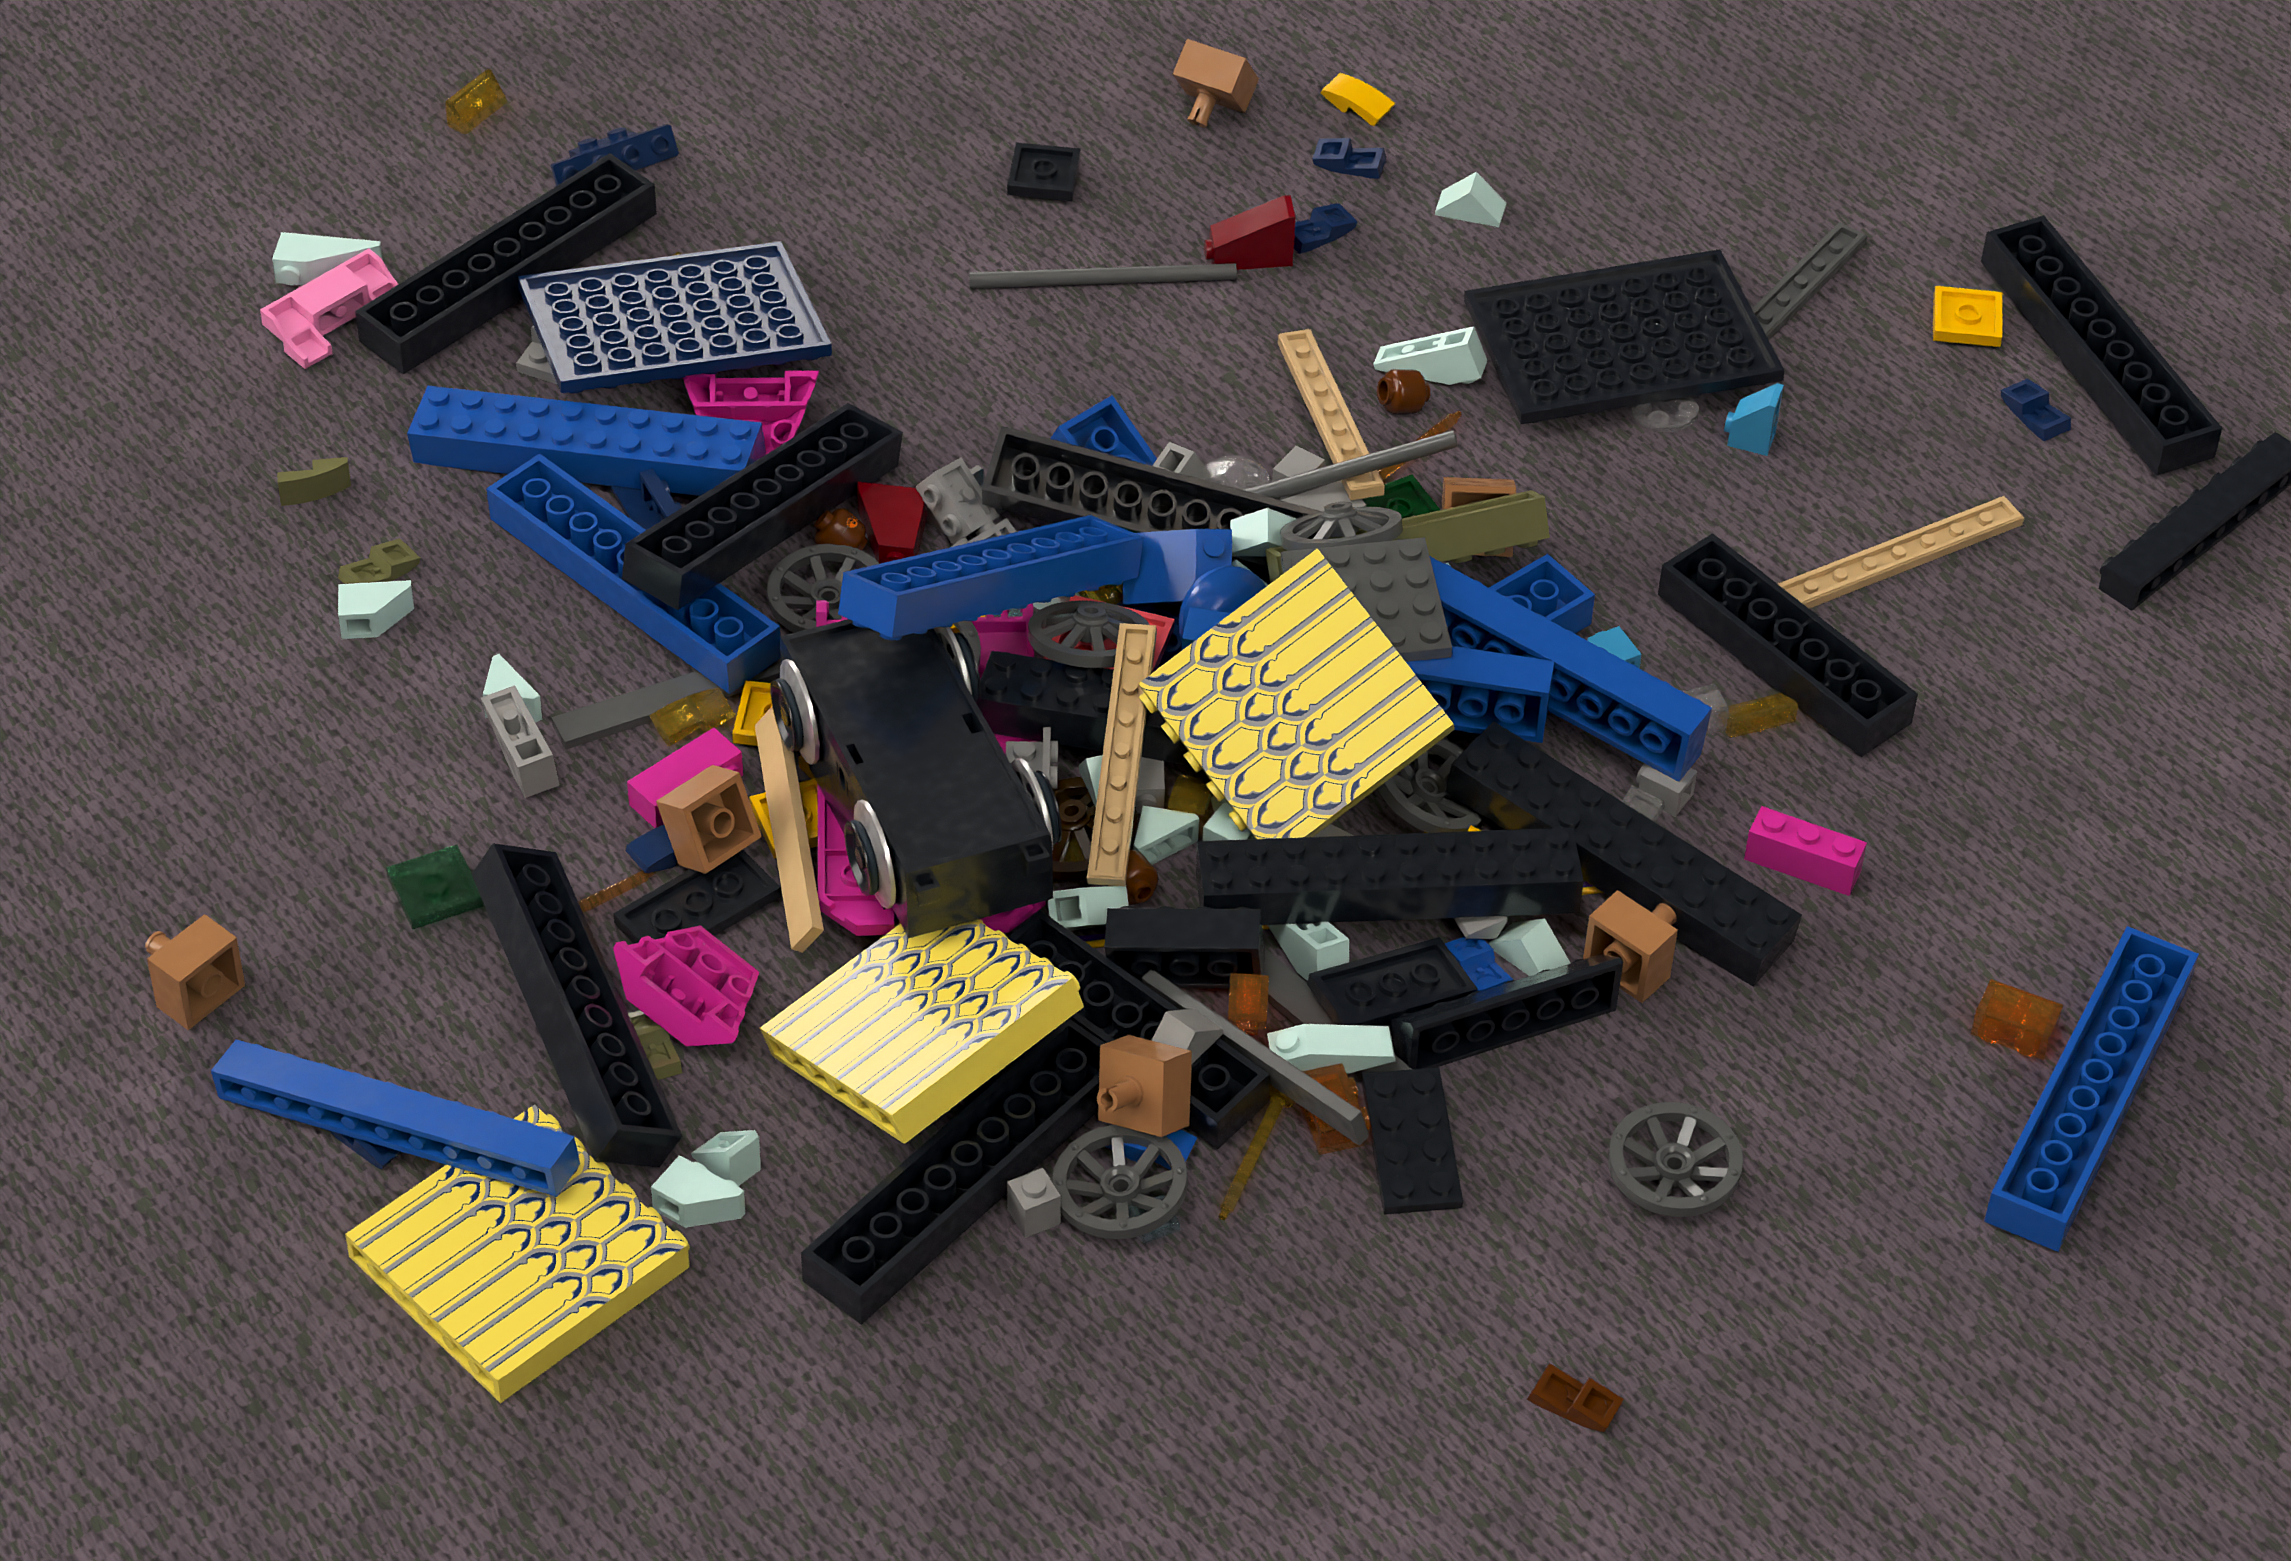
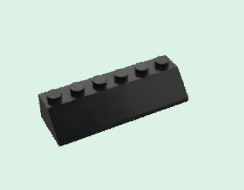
(1508, 1013)

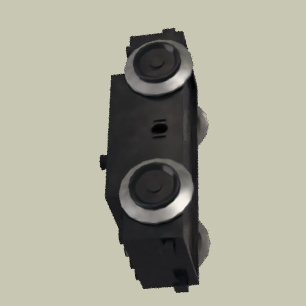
(916, 773)

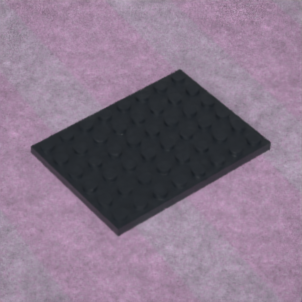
(1622, 336)

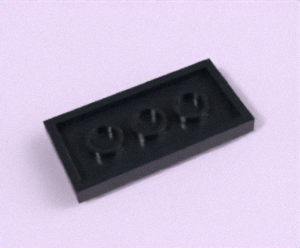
(700, 899)
(1390, 984)
(1412, 1141)

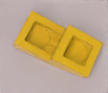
(1352, 93)

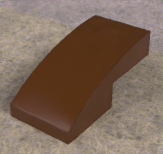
(1580, 1403)

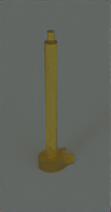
(1278, 1101)

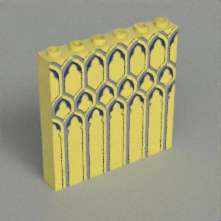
(1295, 705)
(921, 1022)
(514, 1272)

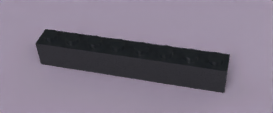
(2198, 523)

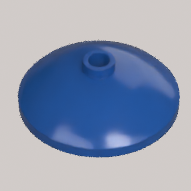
(1220, 590)

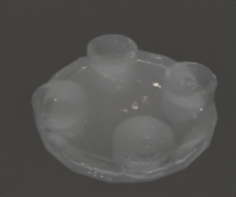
(1667, 415)
(1237, 472)

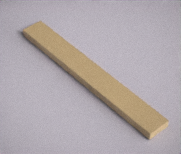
(1328, 409)
(1904, 552)
(1121, 757)
(789, 835)

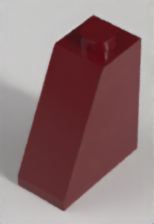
(1255, 237)
(892, 519)

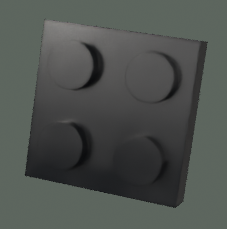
(1043, 171)

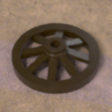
(1077, 823)

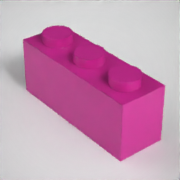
(678, 768)
(1805, 850)

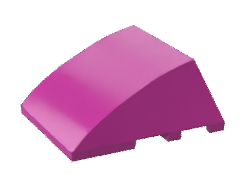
(772, 401)
(688, 984)

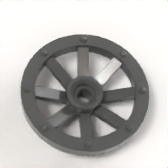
(1342, 520)
(822, 589)
(1088, 623)
(1426, 792)
(1674, 1162)
(1120, 1184)

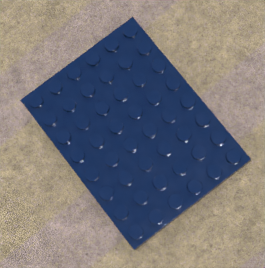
(673, 317)

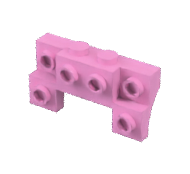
(324, 305)

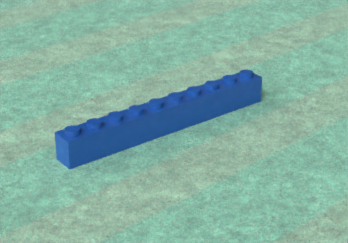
(396, 1117)

